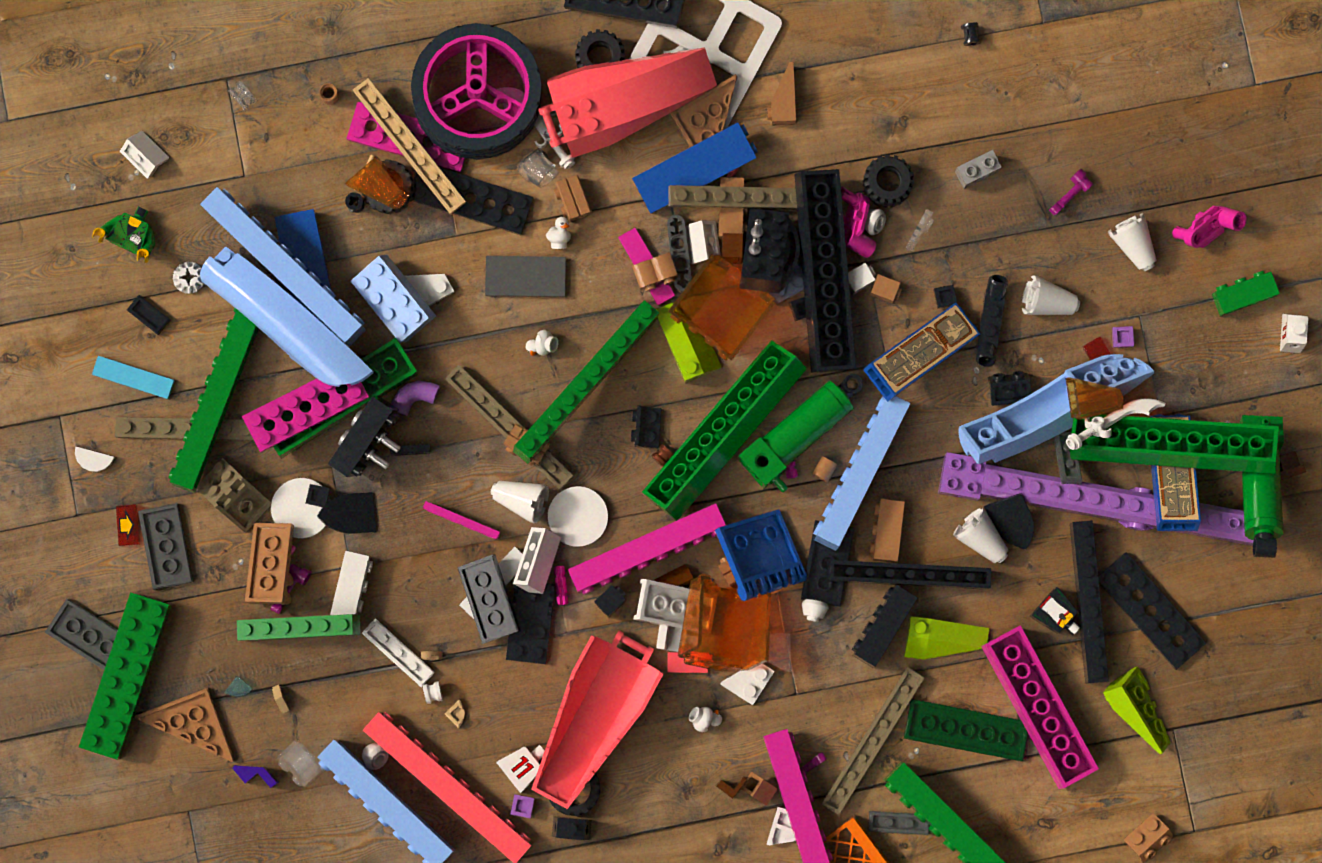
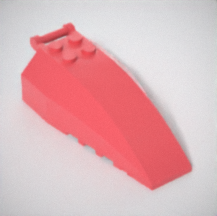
(619, 98)
(597, 710)

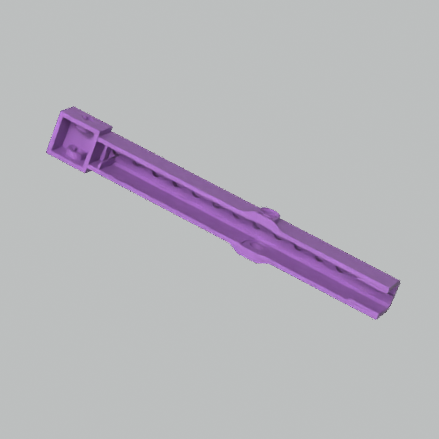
(1131, 508)

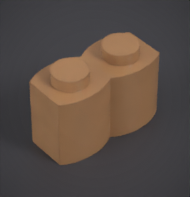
(655, 271)

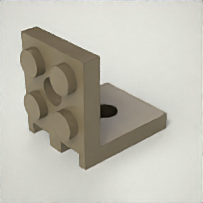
(232, 494)

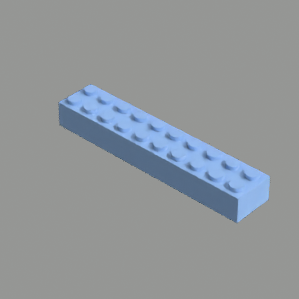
(279, 262)

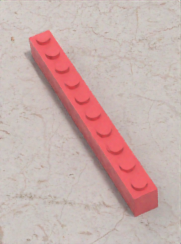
(447, 787)

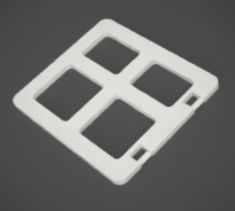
(744, 71)

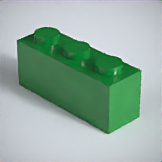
(1245, 293)

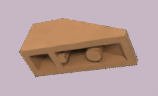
(783, 103)

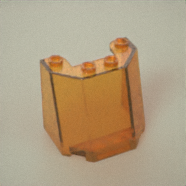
(720, 308)
(723, 629)

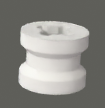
(432, 692)

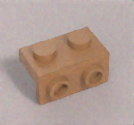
(1149, 838)

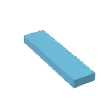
(133, 377)

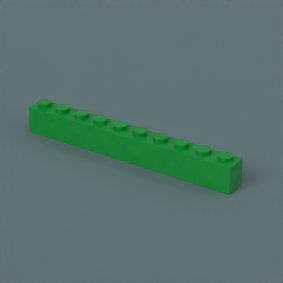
(585, 382)
(213, 403)

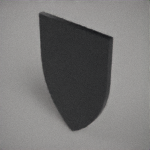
(350, 513)
(1012, 520)

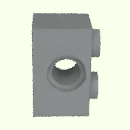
(978, 169)

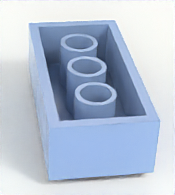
(393, 298)

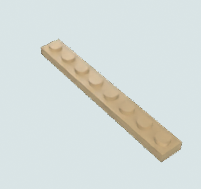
(409, 146)

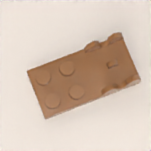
(270, 564)

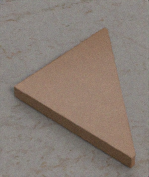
(706, 113)
(192, 720)

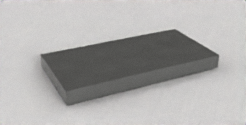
(525, 276)
(165, 546)
(83, 633)

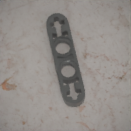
(679, 253)

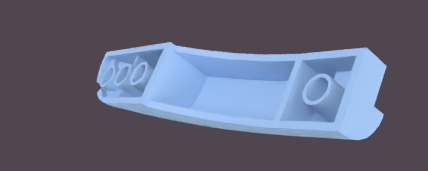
(283, 319)
(1046, 410)

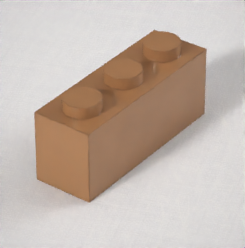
(732, 218)
(887, 530)

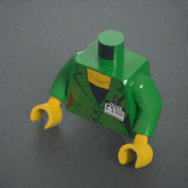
(129, 233)

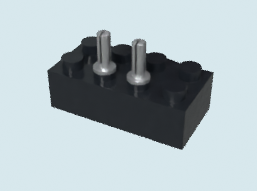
(768, 251)
(360, 441)

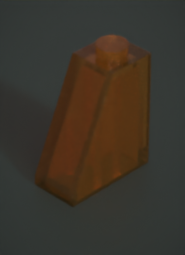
(379, 184)
(1092, 399)

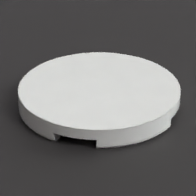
(290, 507)
(578, 516)

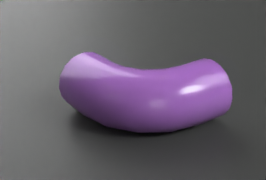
(414, 392)

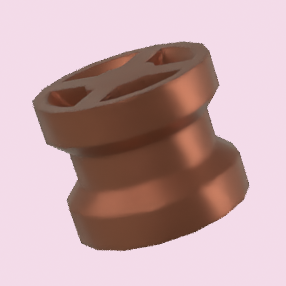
(662, 455)

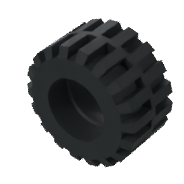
(598, 39)
(892, 164)

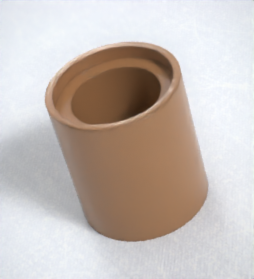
(329, 101)
(824, 469)

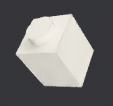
(861, 278)

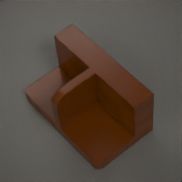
(1290, 465)

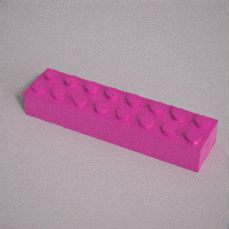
(646, 549)
(1039, 707)

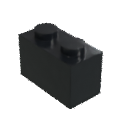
(611, 600)

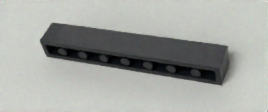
(909, 574)
(1088, 602)

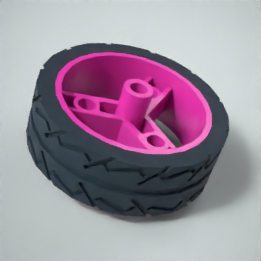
(476, 40)

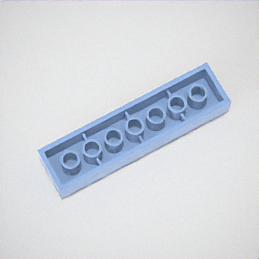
(859, 477)
(385, 803)

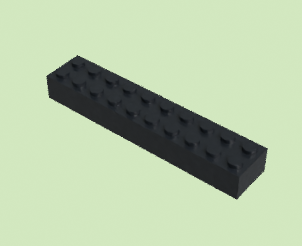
(825, 270)

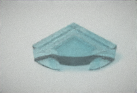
(238, 688)

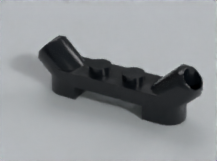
(991, 320)

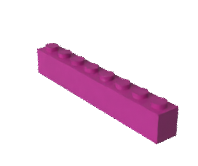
(796, 797)

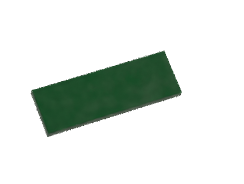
(966, 730)

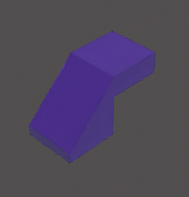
(247, 773)

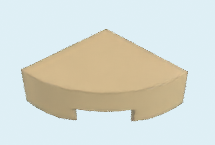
(431, 655)
(280, 699)
(456, 713)

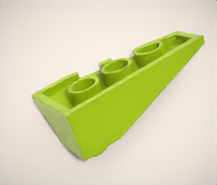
(689, 350)
(940, 638)
(1132, 703)

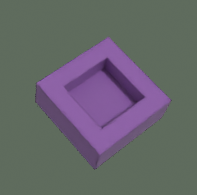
(1122, 337)
(522, 806)

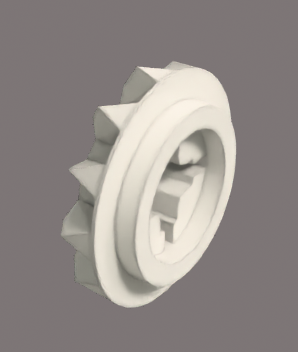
(181, 284)

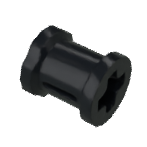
(970, 34)
(357, 197)

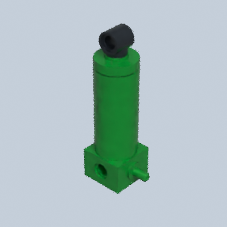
(798, 432)
(1263, 498)

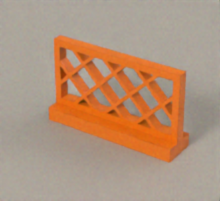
(863, 839)

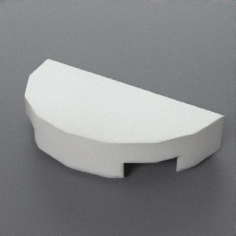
(93, 460)

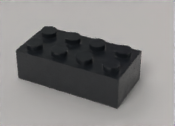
(884, 626)

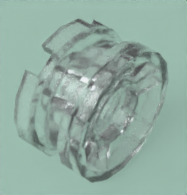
(242, 95)

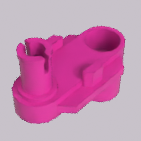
(855, 223)
(1210, 225)

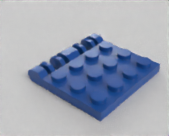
(761, 552)

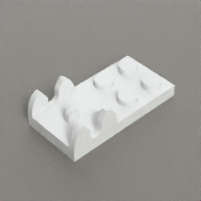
(662, 603)

